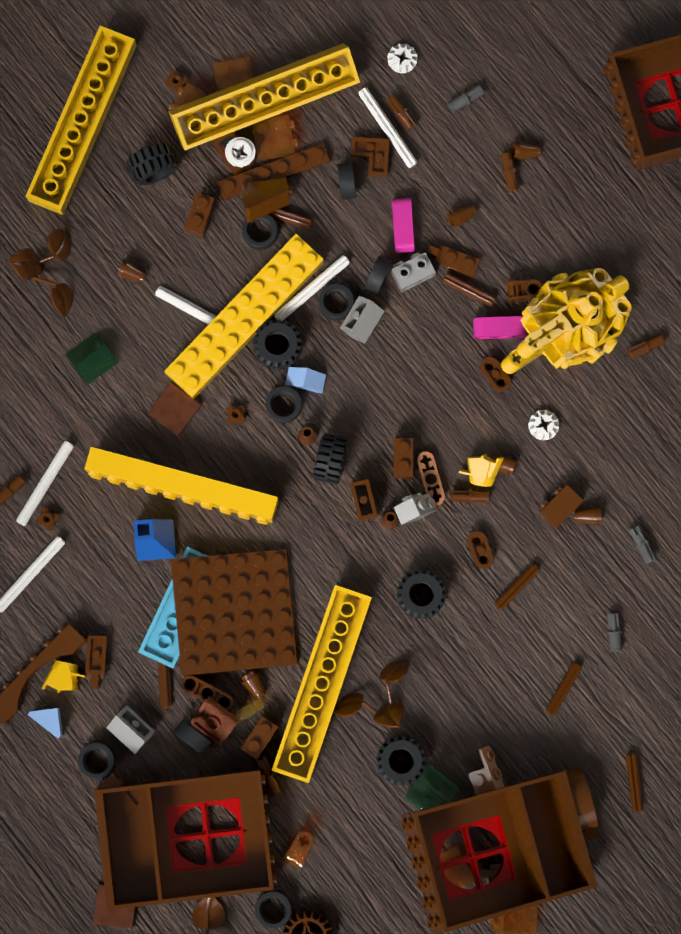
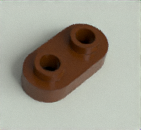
(495, 374)
(480, 550)

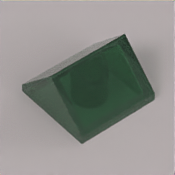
(91, 358)

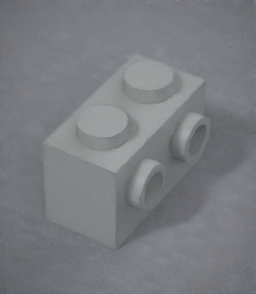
(413, 271)
(362, 319)
(415, 508)
(130, 729)

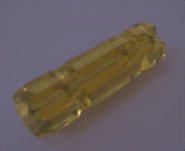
(249, 710)

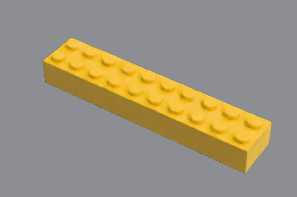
(264, 96)
(81, 120)
(244, 316)
(181, 484)
(321, 684)

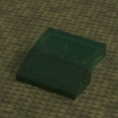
(431, 789)

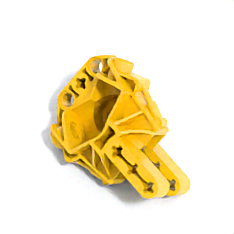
(561, 332)

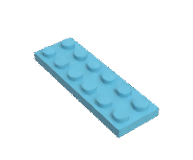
(161, 637)

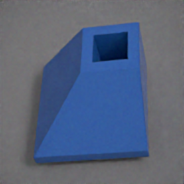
(154, 539)

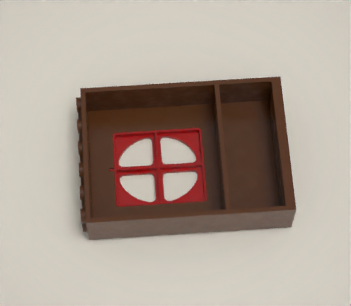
(630, 77)
(538, 844)
(141, 849)

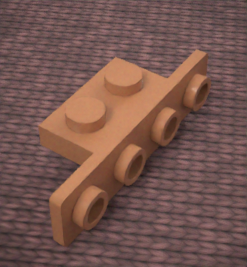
(489, 776)

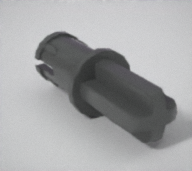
(465, 98)
(642, 545)
(614, 632)

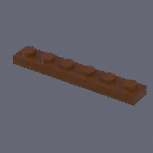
(280, 168)

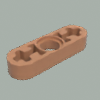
(421, 466)

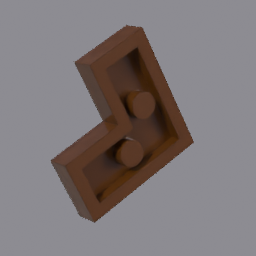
(374, 149)

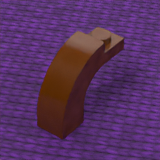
(583, 802)

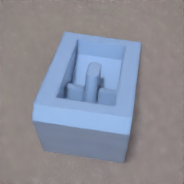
(305, 379)
(50, 720)

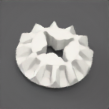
(407, 65)
(237, 144)
(540, 433)

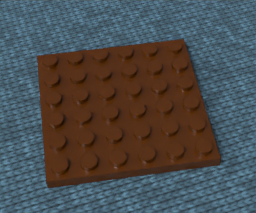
(233, 612)

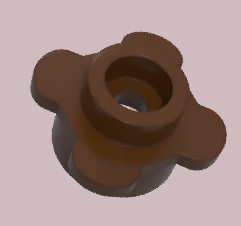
(175, 76)
(231, 418)
(47, 524)

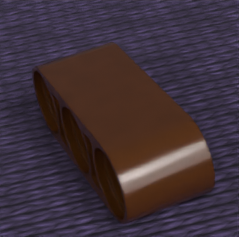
(200, 686)

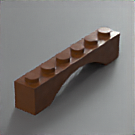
(65, 644)

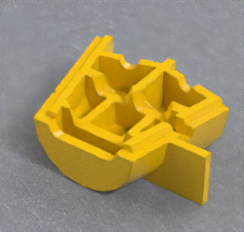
(482, 470)
(62, 677)

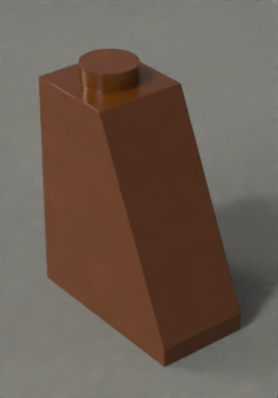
(264, 197)

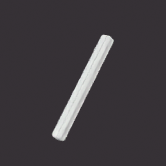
(387, 127)
(312, 288)
(185, 305)
(44, 483)
(30, 573)

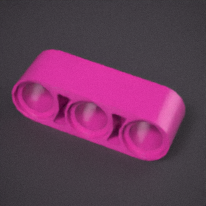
(403, 225)
(499, 327)

